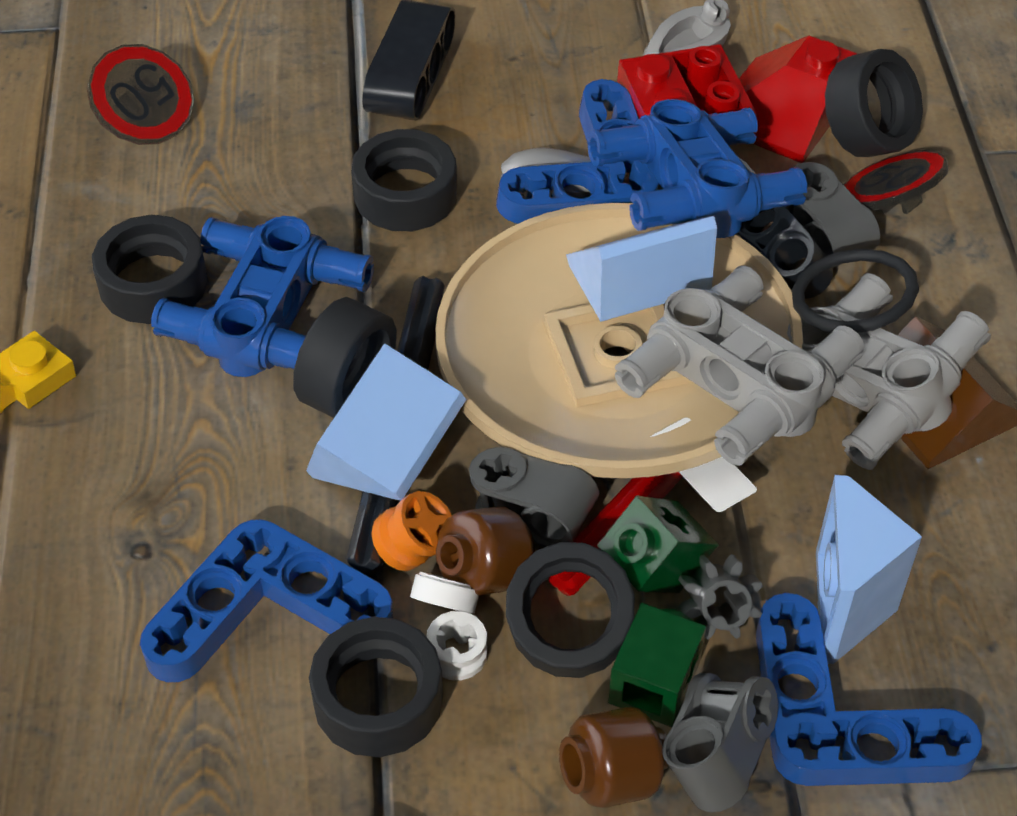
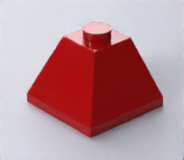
(790, 95)

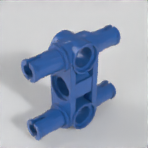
(696, 167)
(263, 295)

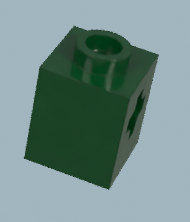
(657, 544)
(657, 663)

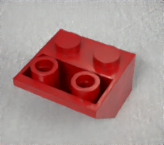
(690, 75)

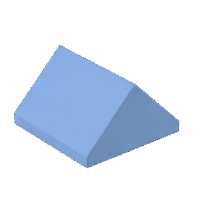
(646, 267)
(386, 427)
(860, 565)

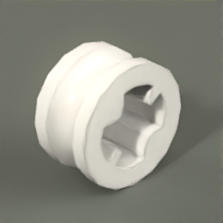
(464, 629)

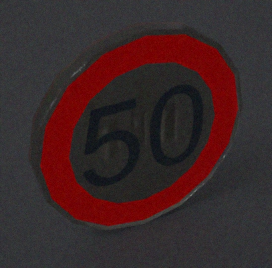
(140, 94)
(898, 180)

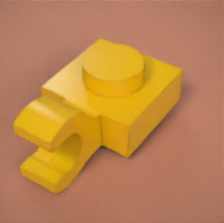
(32, 371)

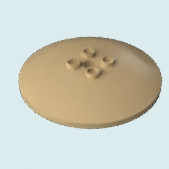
(535, 362)

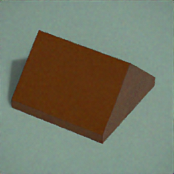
(978, 408)

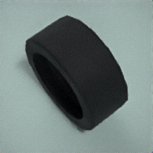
(849, 109)
(398, 151)
(145, 238)
(339, 353)
(569, 558)
(366, 641)

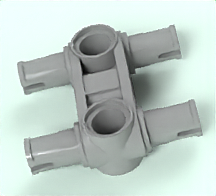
(740, 363)
(896, 379)

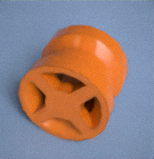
(410, 531)

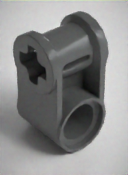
(833, 213)
(545, 494)
(716, 739)

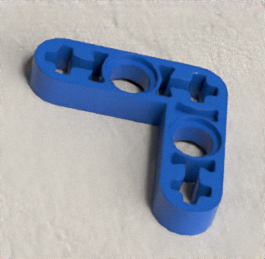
(603, 181)
(264, 576)
(821, 723)

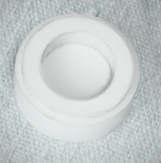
(444, 592)

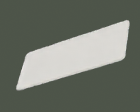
(717, 480)

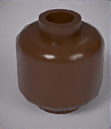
(483, 548)
(613, 757)

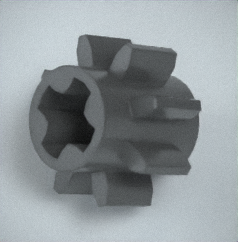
(737, 596)

